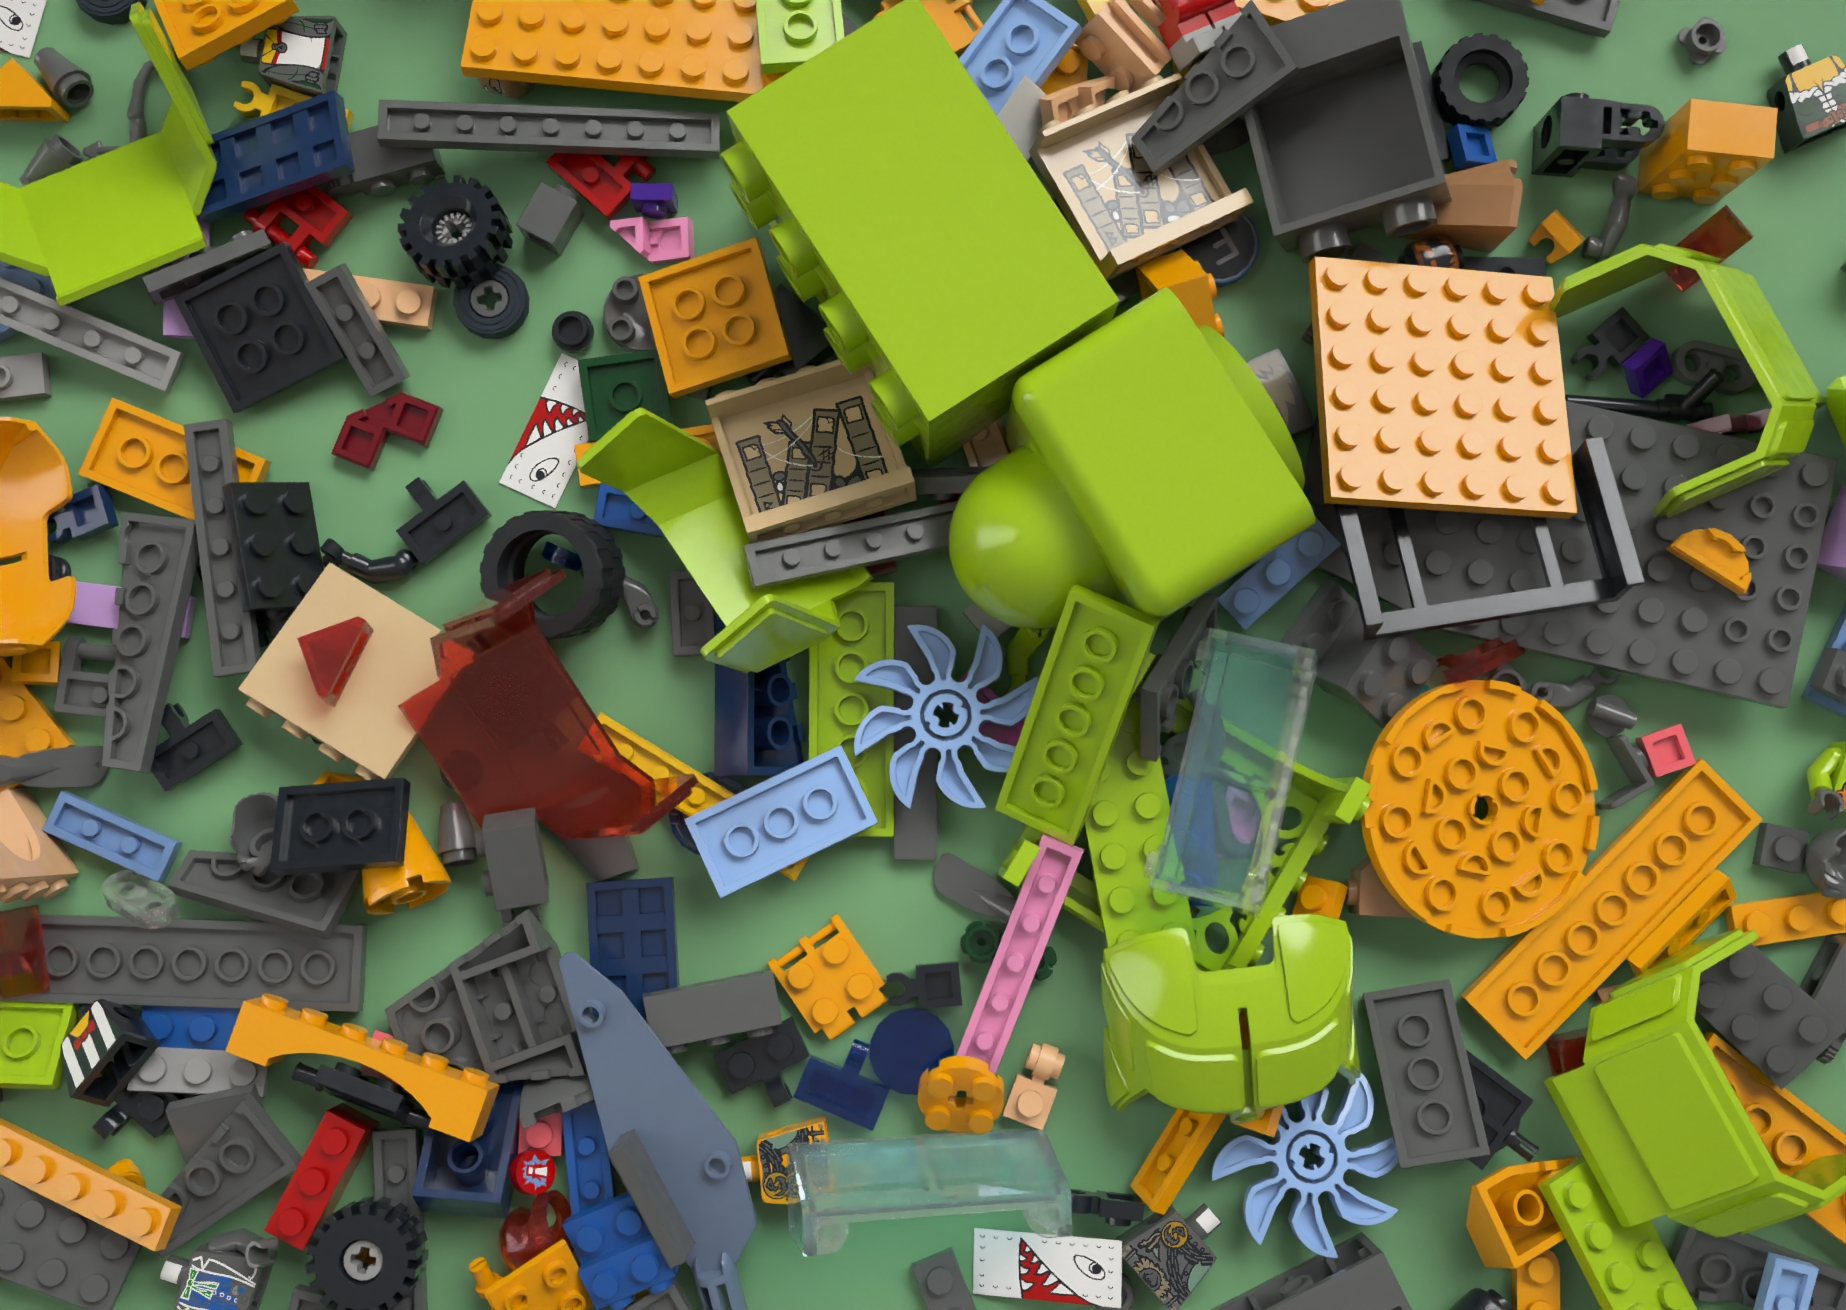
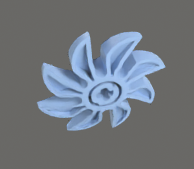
(921, 717)
(1325, 1175)

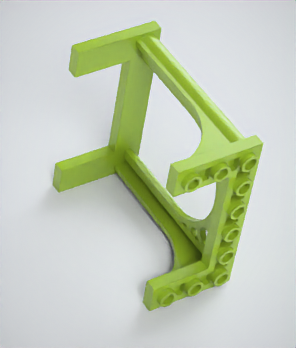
(1316, 797)

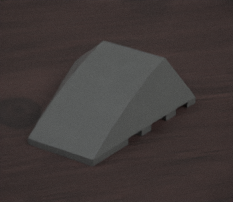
(496, 1009)

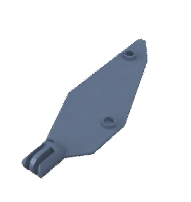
(690, 1147)

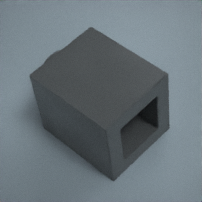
(551, 217)

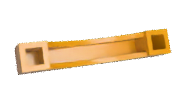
(453, 1098)

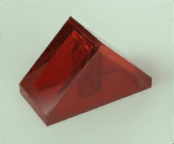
(1716, 236)
(333, 655)
(22, 953)

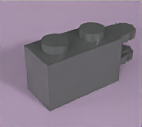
(385, 168)
(514, 861)
(1827, 986)

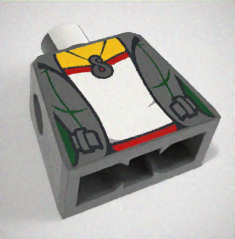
(300, 54)

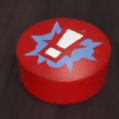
(532, 1172)

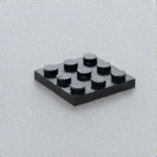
(260, 327)

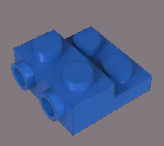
(617, 1253)

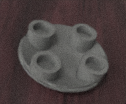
(627, 315)

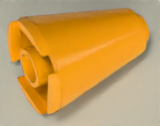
(415, 883)

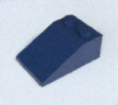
(472, 1175)

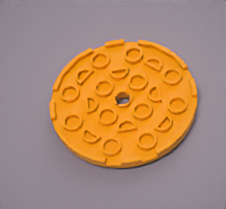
(1540, 819)

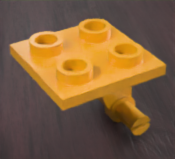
(542, 1283)

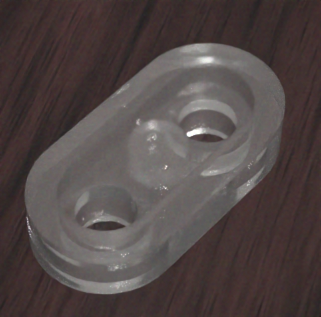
(140, 899)

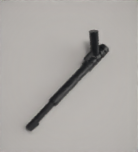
(1671, 407)

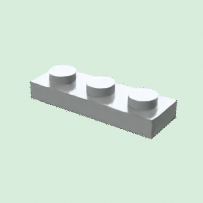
(197, 1072)

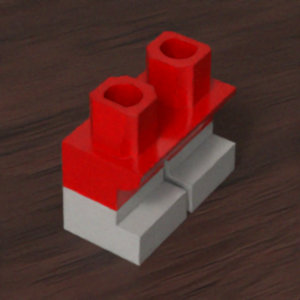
(1194, 27)

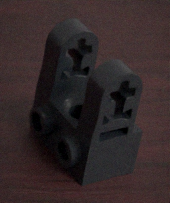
(1582, 126)

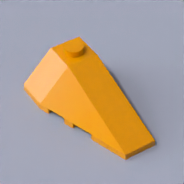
(1510, 1215)

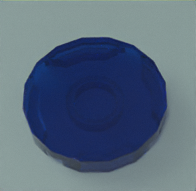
(906, 1046)

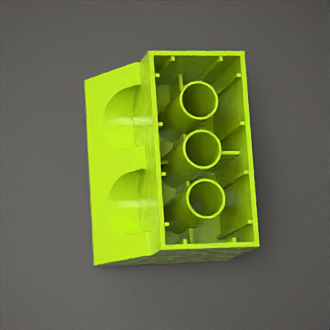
(913, 228)

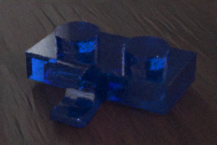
(843, 1088)

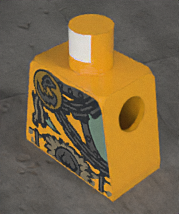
(771, 1159)

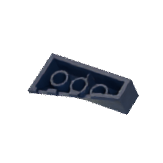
(755, 721)

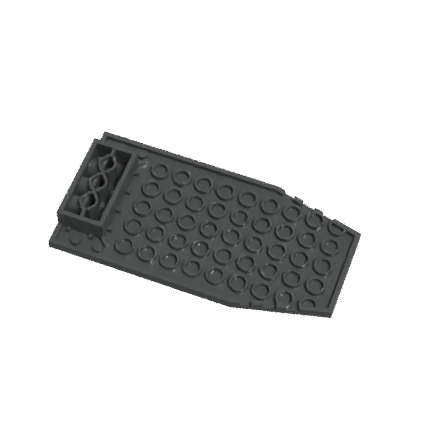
(1673, 625)

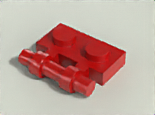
(598, 181)
(312, 211)

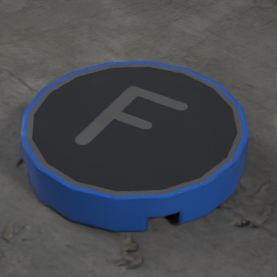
(1226, 251)

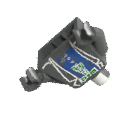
(223, 1273)

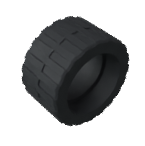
(599, 554)

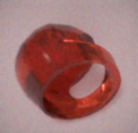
(527, 1231)

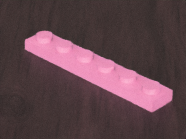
(1020, 951)

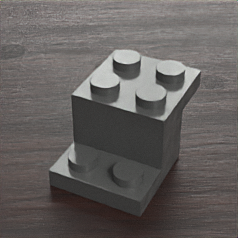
(1372, 673)

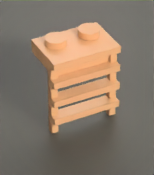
(1124, 44)

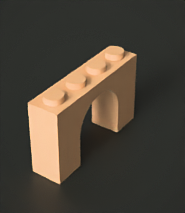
(30, 859)

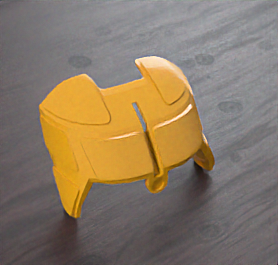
(32, 487)

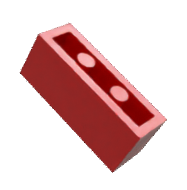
(322, 1175)

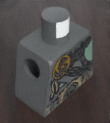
(1171, 1252)

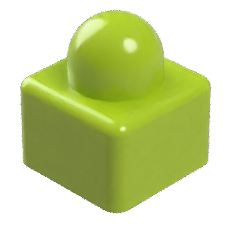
(1130, 470)

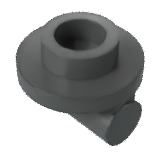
(1609, 715)

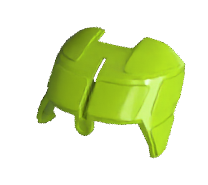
(1180, 1028)

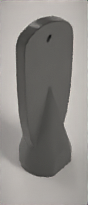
(54, 767)
(973, 888)

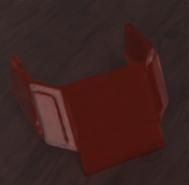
(521, 733)

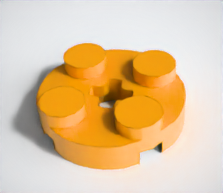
(955, 1114)

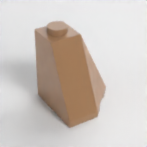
(1481, 208)

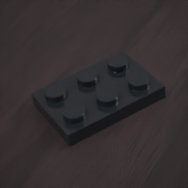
(273, 543)
(340, 826)

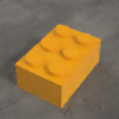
(1707, 150)

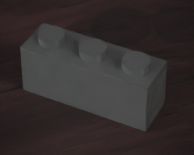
(714, 1010)

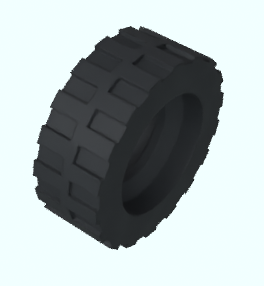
(1485, 51)

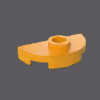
(1716, 556)

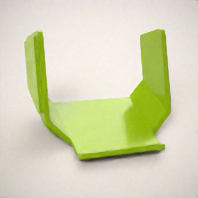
(122, 207)
(1758, 336)
(692, 501)
(1665, 1118)

